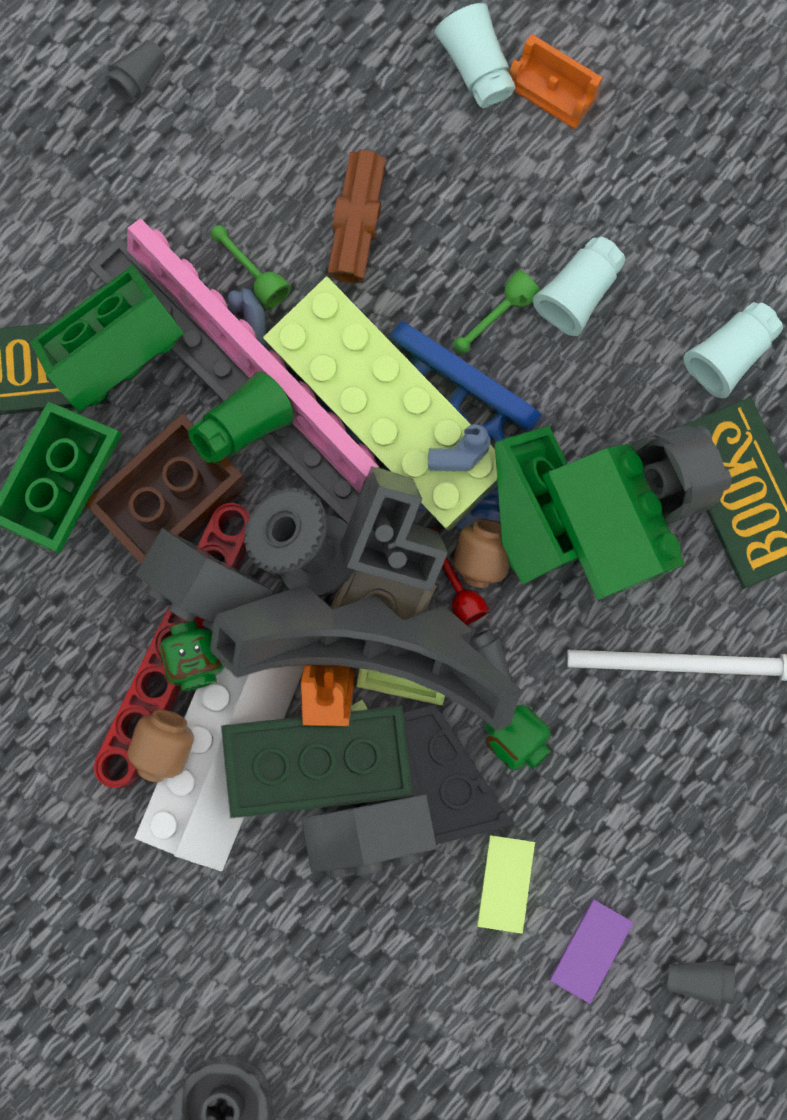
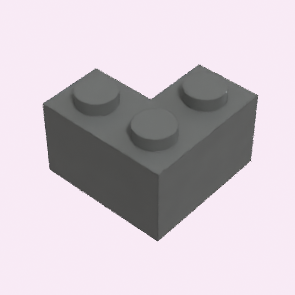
(383, 534)
(194, 580)
(367, 835)

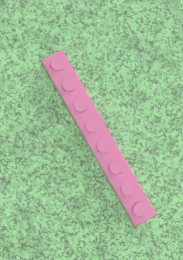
(241, 345)

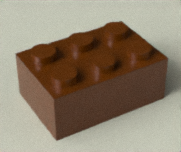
(165, 489)

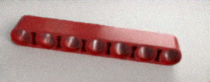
(137, 698)

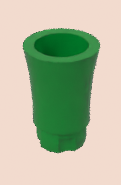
(242, 418)

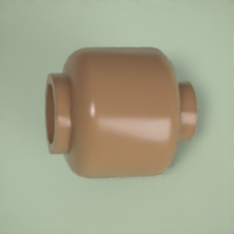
(480, 554)
(160, 745)

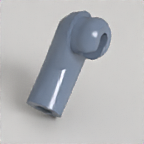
(254, 314)
(464, 455)

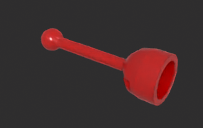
(466, 604)

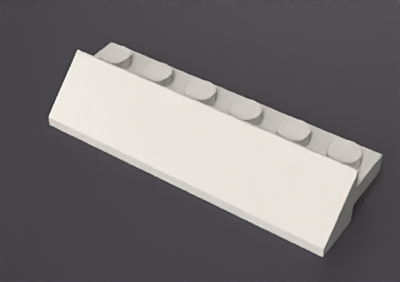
(192, 809)

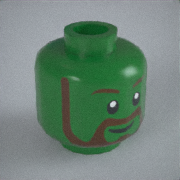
(188, 657)
(522, 741)

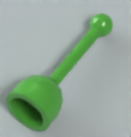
(266, 283)
(518, 293)

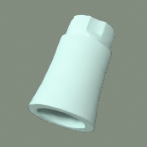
(477, 53)
(580, 286)
(733, 349)

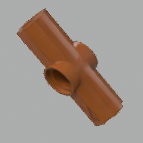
(356, 217)

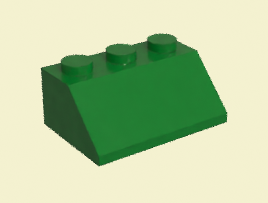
(106, 339)
(55, 476)
(613, 520)

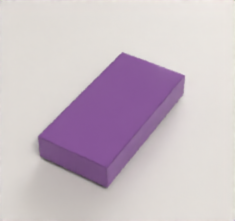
(591, 951)

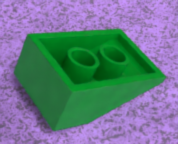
(528, 517)

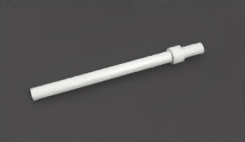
(678, 663)

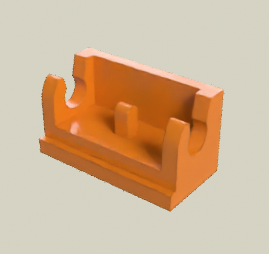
(555, 81)
(327, 695)

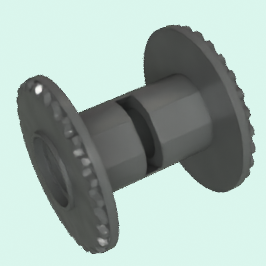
(298, 541)

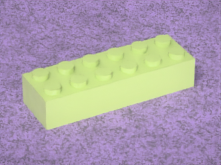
(380, 398)

